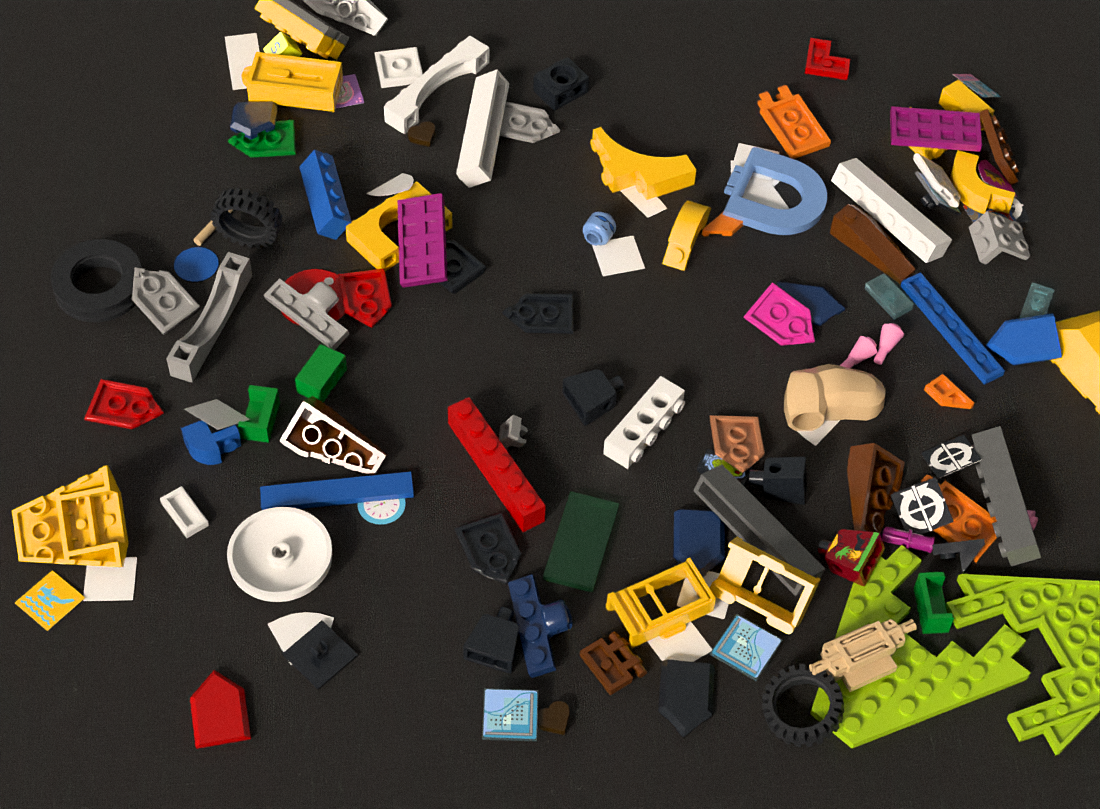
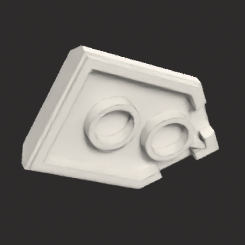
(938, 180)

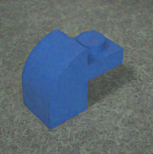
(207, 446)

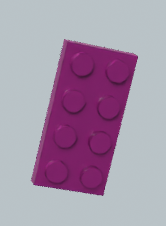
(935, 129)
(422, 240)

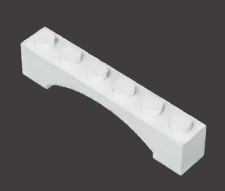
(466, 58)

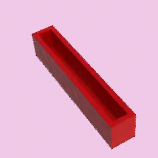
(496, 464)

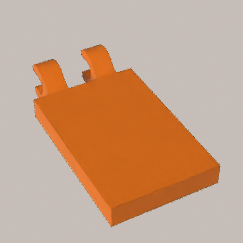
(792, 123)
(969, 518)

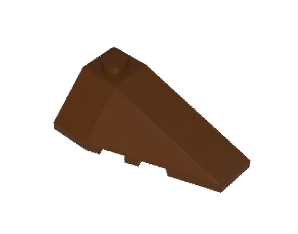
(872, 480)

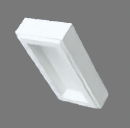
(184, 512)

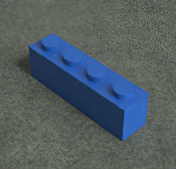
(325, 194)

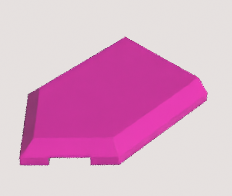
(781, 317)

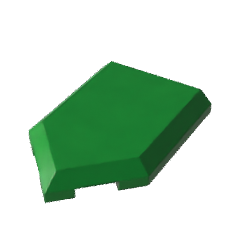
(272, 143)

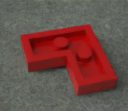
(822, 64)

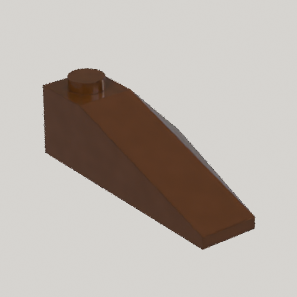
(871, 241)
(327, 436)

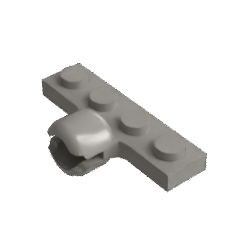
(310, 310)

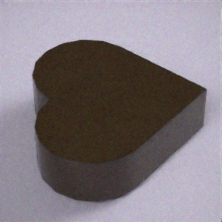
(422, 134)
(554, 718)

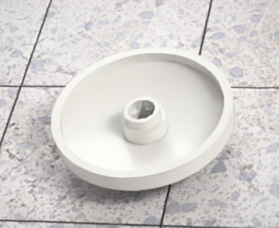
(279, 554)

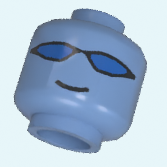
(599, 228)

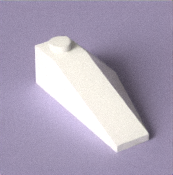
(356, 13)

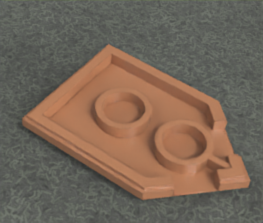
(737, 440)

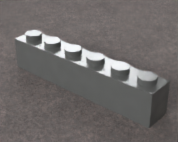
(1005, 496)
(754, 523)

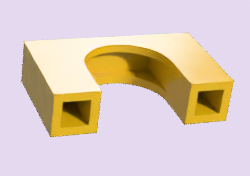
(955, 98)
(366, 232)

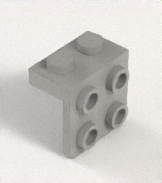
(996, 234)

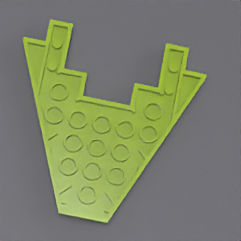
(1070, 623)
(922, 682)

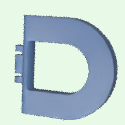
(771, 219)

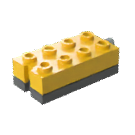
(303, 26)

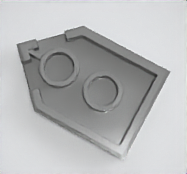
(526, 123)
(162, 298)

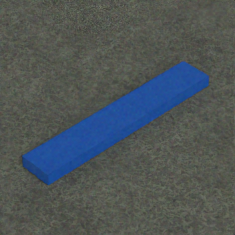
(952, 328)
(338, 491)

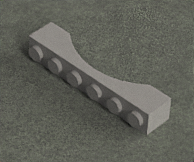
(192, 349)

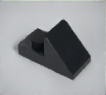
(968, 551)

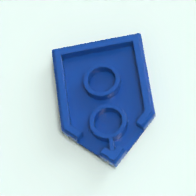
(1027, 340)

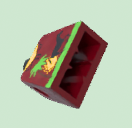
(853, 554)

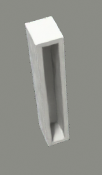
(483, 129)
(891, 210)

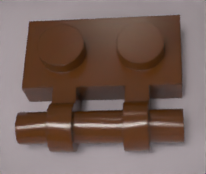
(606, 665)

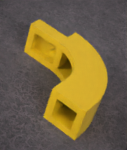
(973, 190)
(684, 234)

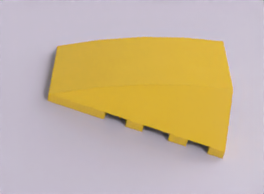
(74, 524)

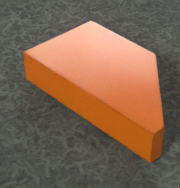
(722, 225)
(947, 393)

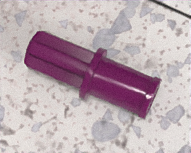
(908, 539)

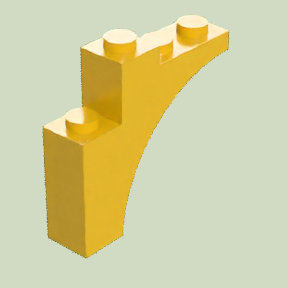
(650, 174)

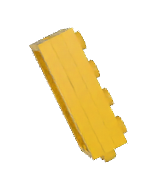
(294, 81)

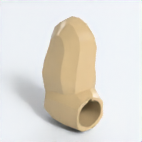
(831, 395)

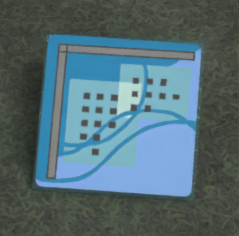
(746, 647)
(510, 714)

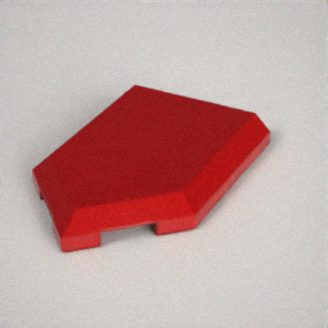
(365, 295)
(122, 405)
(219, 712)

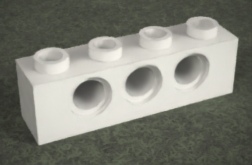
(633, 426)

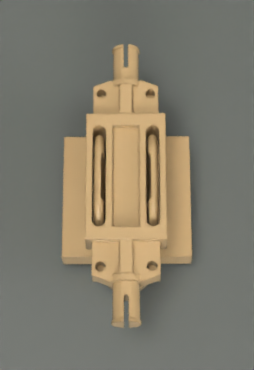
(863, 653)

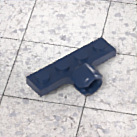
(537, 624)

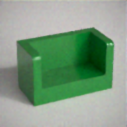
(321, 373)
(261, 412)
(931, 603)

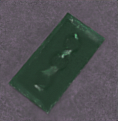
(581, 541)

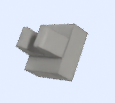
(511, 431)

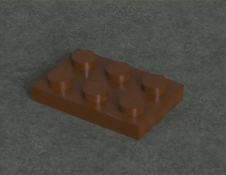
(1001, 151)

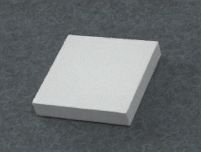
(398, 67)

